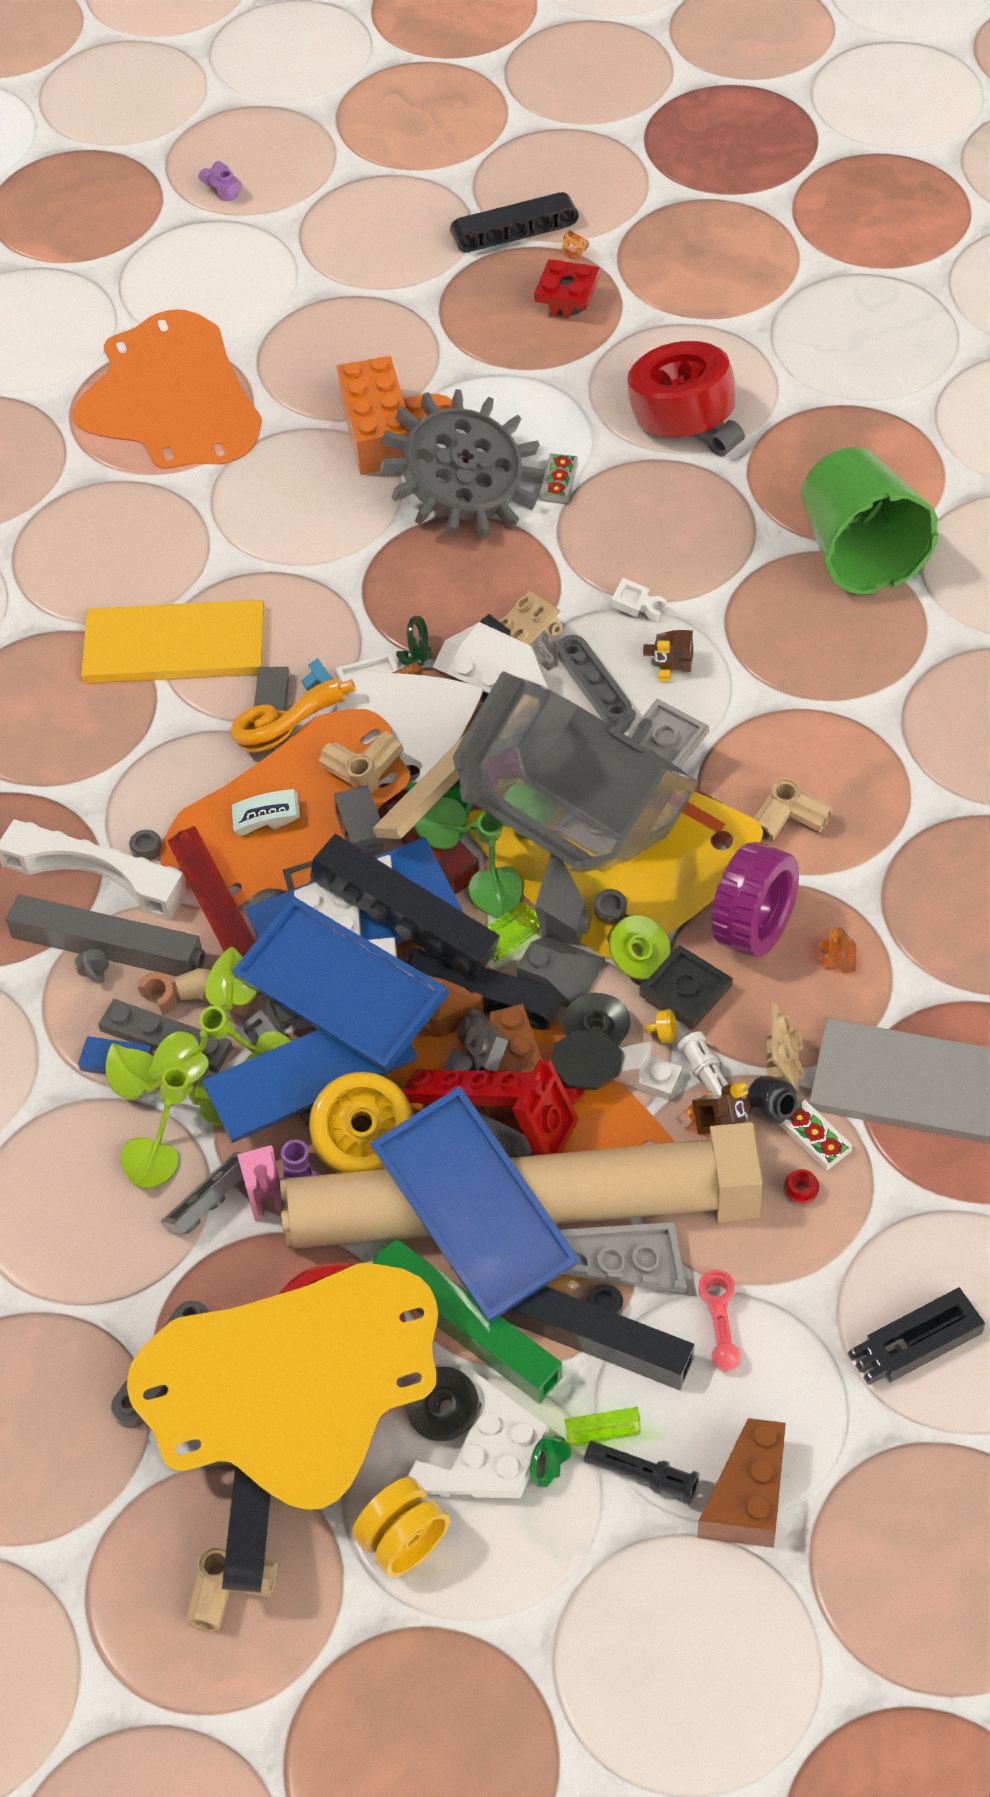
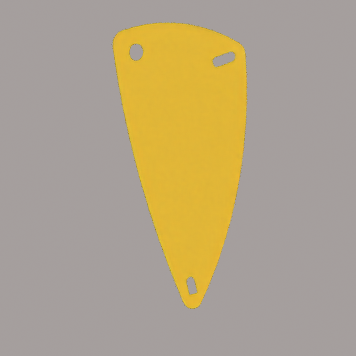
(664, 882)

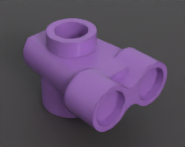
(222, 179)
(296, 1160)

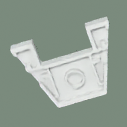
(495, 1453)

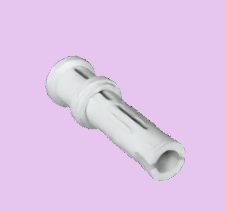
(703, 1062)

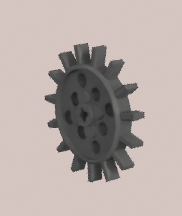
(462, 464)

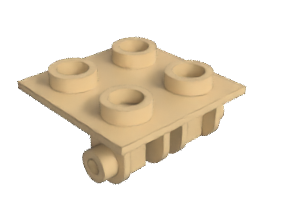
(531, 617)
(784, 1049)

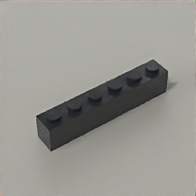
(404, 906)

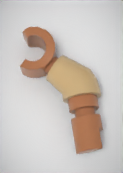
(186, 986)

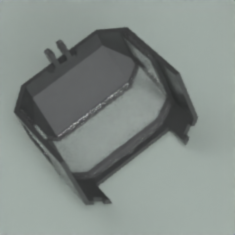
(568, 776)

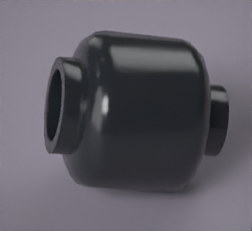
(771, 1099)

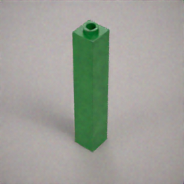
(495, 1343)

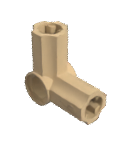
(365, 767)
(799, 807)
(210, 1599)

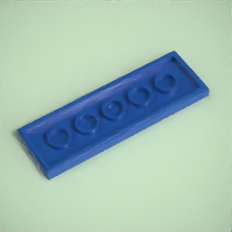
(284, 1082)

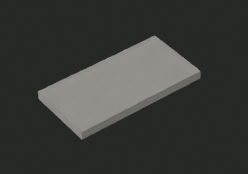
(903, 1080)

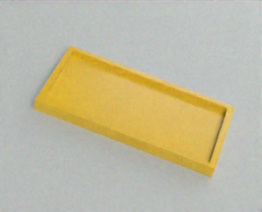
(173, 641)

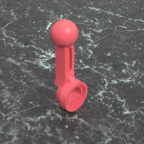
(725, 1354)

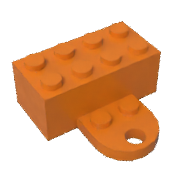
(370, 406)

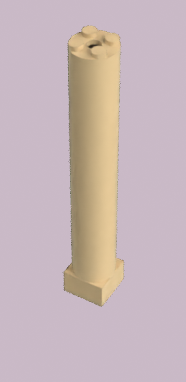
(570, 1186)

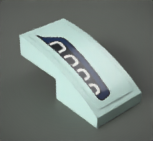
(265, 809)

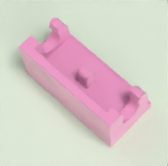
(260, 1179)

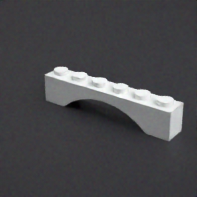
(36, 850)

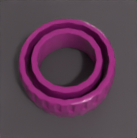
(755, 899)

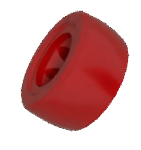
(681, 389)

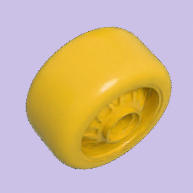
(336, 1107)

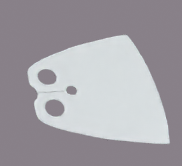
(422, 711)

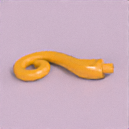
(266, 716)

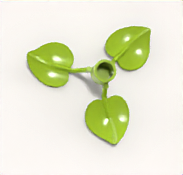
(221, 991)
(142, 1159)

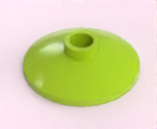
(647, 937)

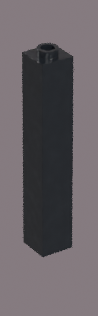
(605, 1335)

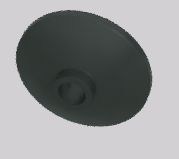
(601, 1011)
(426, 1413)

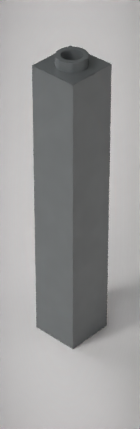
(120, 938)

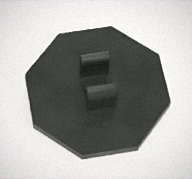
(586, 1059)

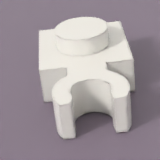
(634, 598)

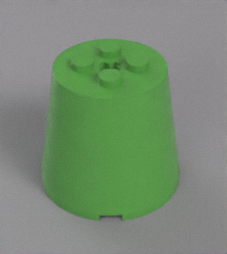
(867, 521)

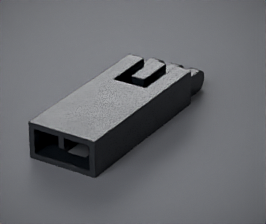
(927, 1333)

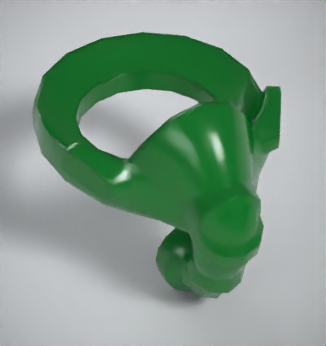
(556, 1452)

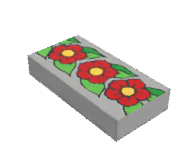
(558, 478)

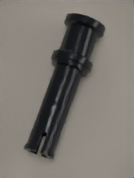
(658, 1475)

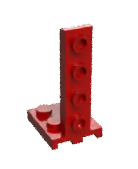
(537, 1099)

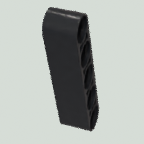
(514, 222)
(497, 988)
(246, 1535)

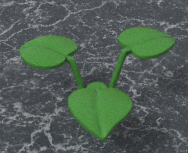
(490, 890)

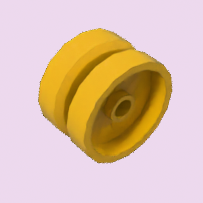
(400, 1526)

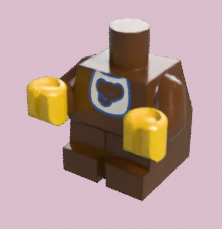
(671, 652)
(721, 1109)

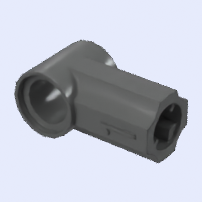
(723, 437)

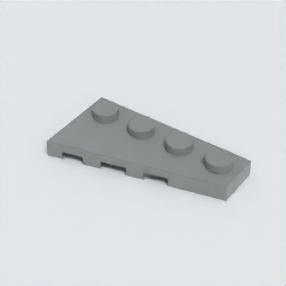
(629, 1255)

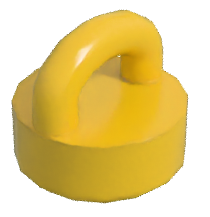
(665, 1026)

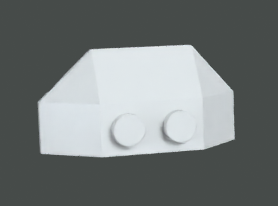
(483, 653)

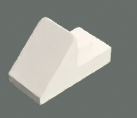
(647, 1072)

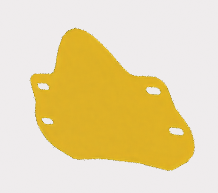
(290, 1380)

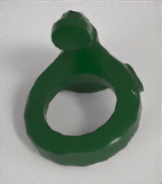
(420, 652)

